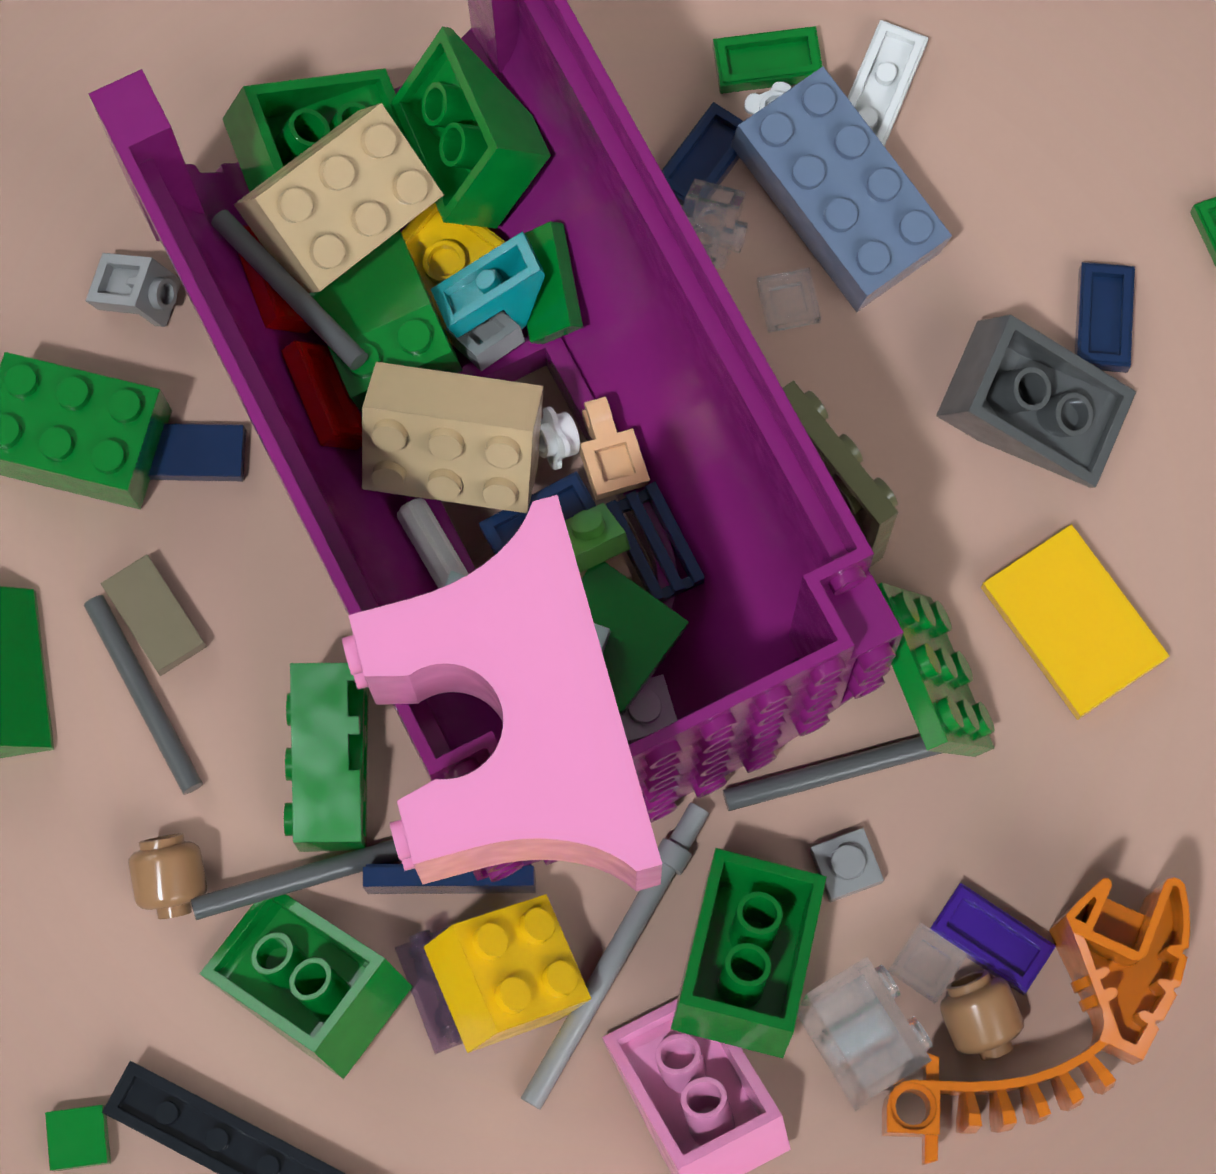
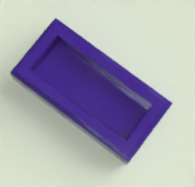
(993, 938)

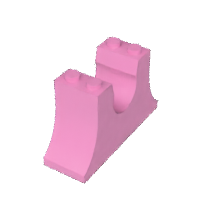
(531, 651)

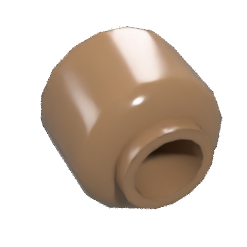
(167, 875)
(981, 1015)

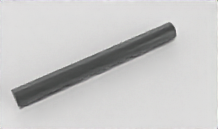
(289, 290)
(143, 694)
(826, 773)
(293, 880)

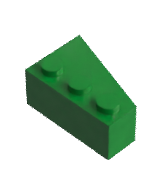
(326, 758)

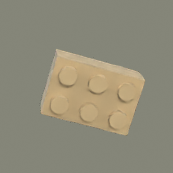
(340, 198)
(451, 437)

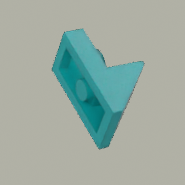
(498, 281)

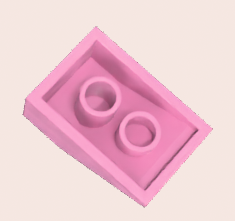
(697, 1097)

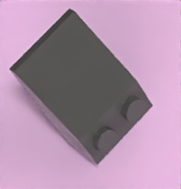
(1036, 400)

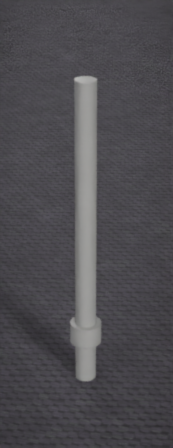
(674, 859)

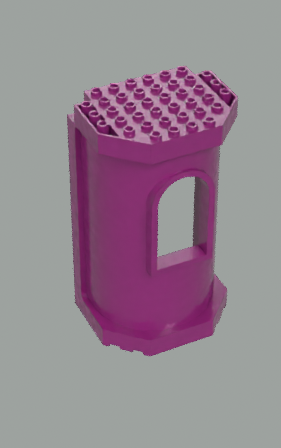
(787, 590)

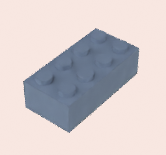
(840, 189)

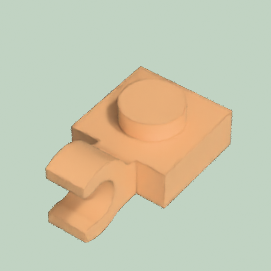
(610, 458)

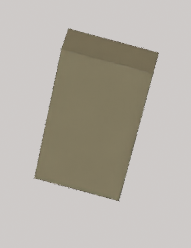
(153, 615)

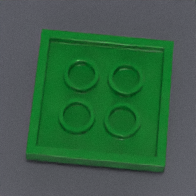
(936, 677)

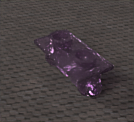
(427, 992)

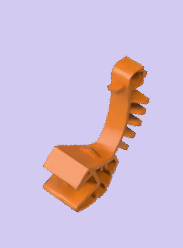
(1126, 981)

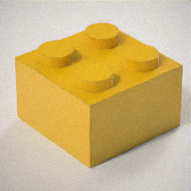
(506, 972)

